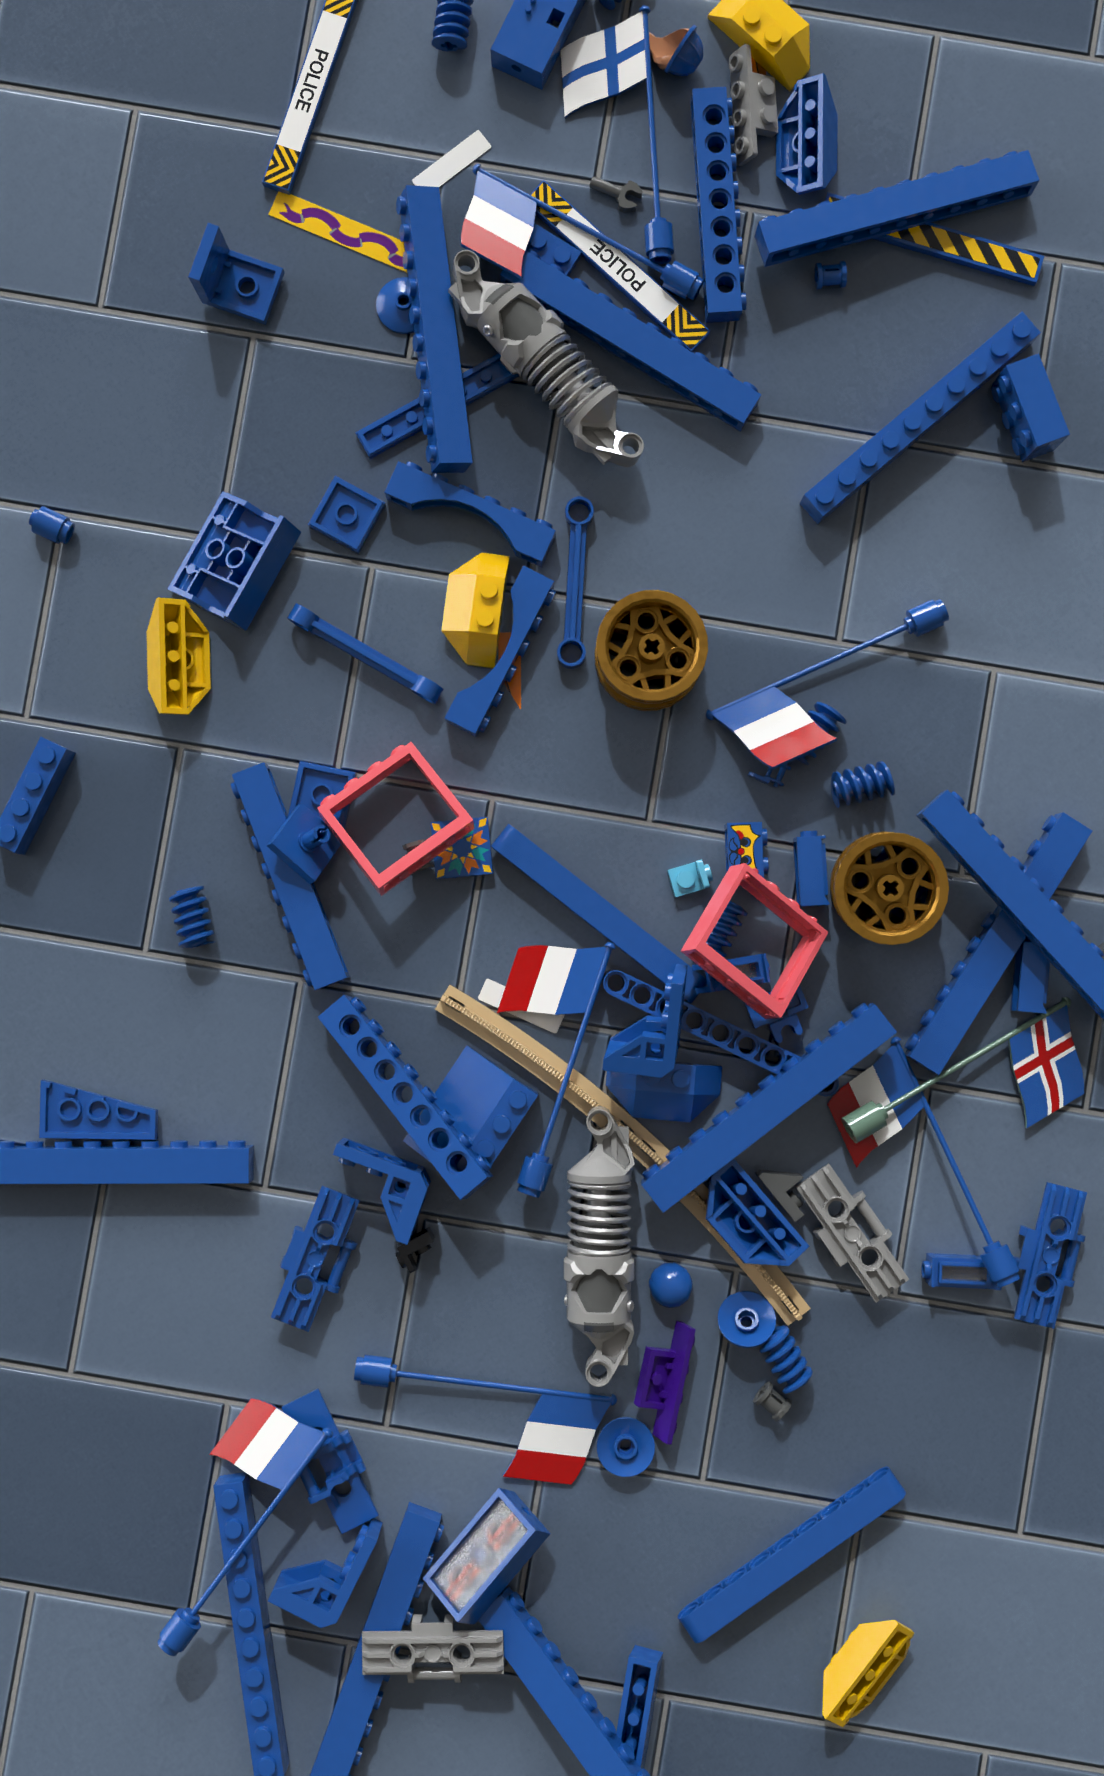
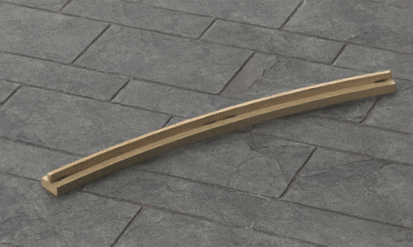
(585, 1096)

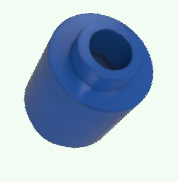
(51, 525)

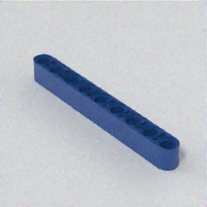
(593, 909)
(708, 1022)
(791, 1554)

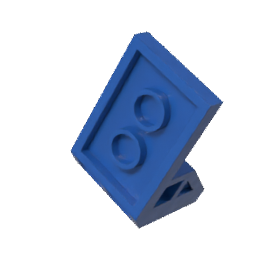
(639, 1047)
(400, 1203)
(312, 1595)

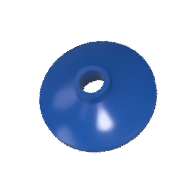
(389, 311)
(749, 1307)
(626, 1461)

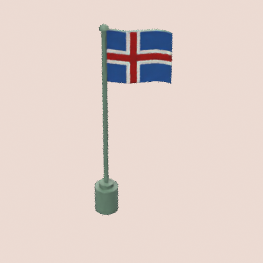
(1041, 1062)

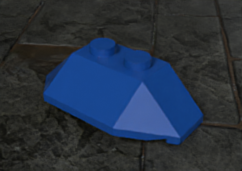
(807, 136)
(674, 1097)
(750, 1219)

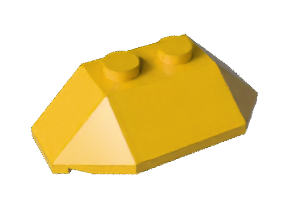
(774, 32)
(476, 608)
(177, 657)
(863, 1668)

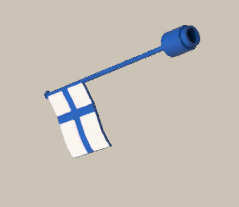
(606, 67)

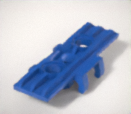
(1042, 1253)
(307, 1256)
(340, 1462)

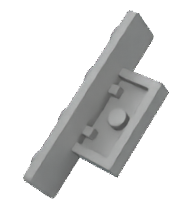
(752, 103)

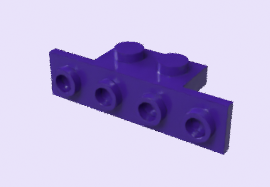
(663, 1380)

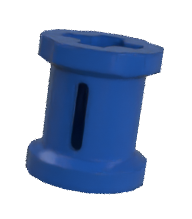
(830, 275)

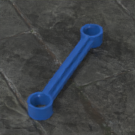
(575, 581)
(314, 624)

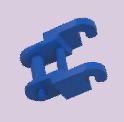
(766, 779)

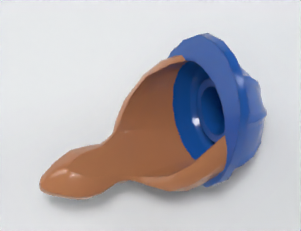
(677, 52)

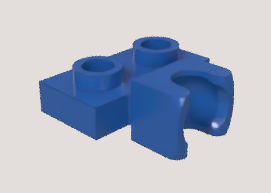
(789, 1017)

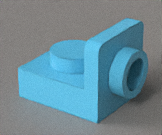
(690, 878)

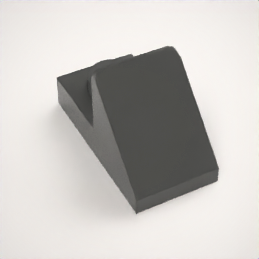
(778, 1184)

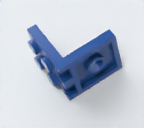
(221, 272)

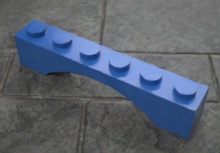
(418, 490)
(472, 705)

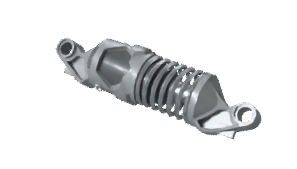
(540, 352)
(598, 1256)

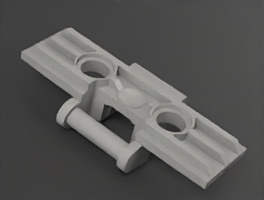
(845, 1237)
(433, 1644)

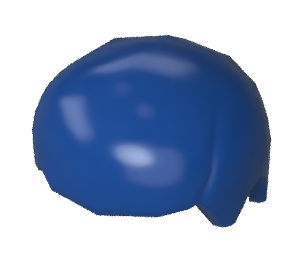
(670, 1285)

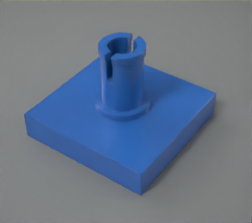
(304, 843)

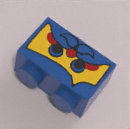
(745, 845)

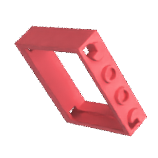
(421, 854)
(768, 893)

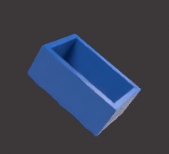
(1029, 408)

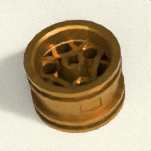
(650, 666)
(903, 887)

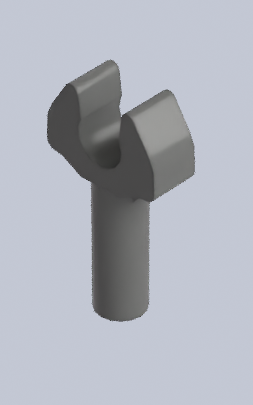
(619, 193)

